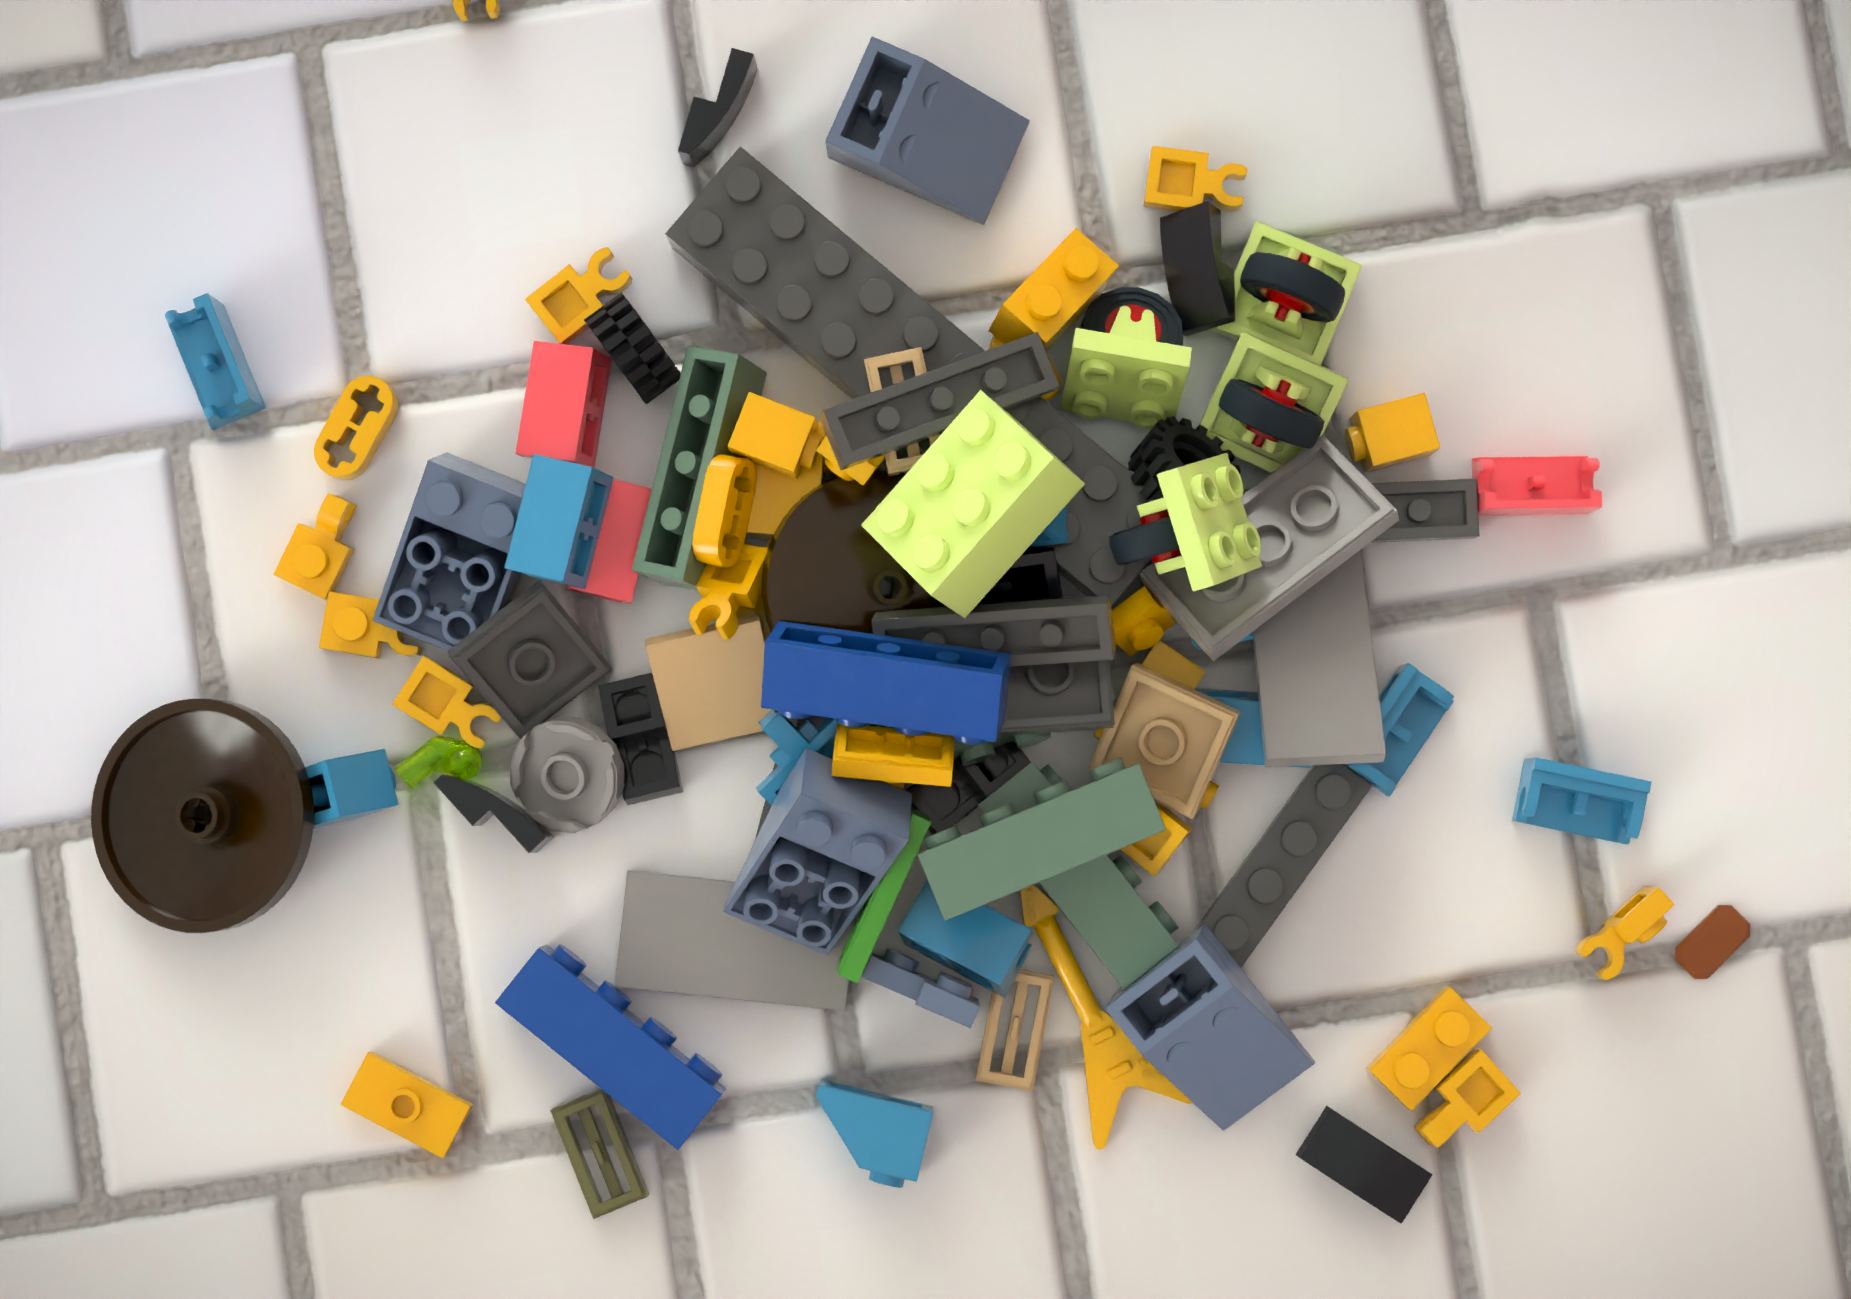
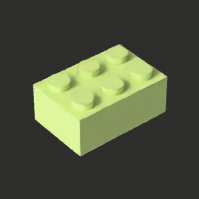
(972, 505)

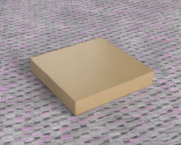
(709, 683)
(1172, 736)

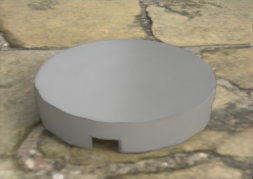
(567, 774)

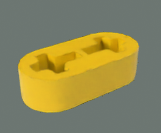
(343, 422)
(724, 510)

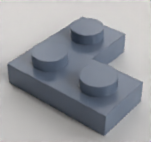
(945, 996)

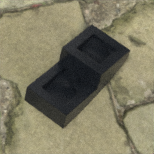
(711, 120)
(1194, 269)
(640, 733)
(968, 787)
(480, 803)
(1363, 1164)

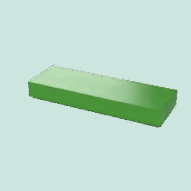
(880, 903)

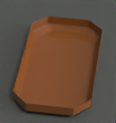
(1712, 941)

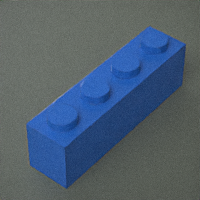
(885, 682)
(611, 1044)

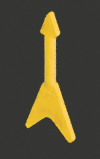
(1108, 1054)

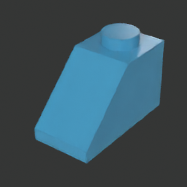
(351, 787)
(878, 1130)

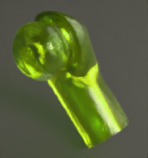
(443, 756)

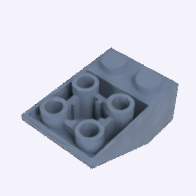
(925, 132)
(452, 553)
(820, 853)
(1209, 1030)

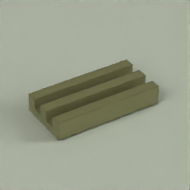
(618, 1197)

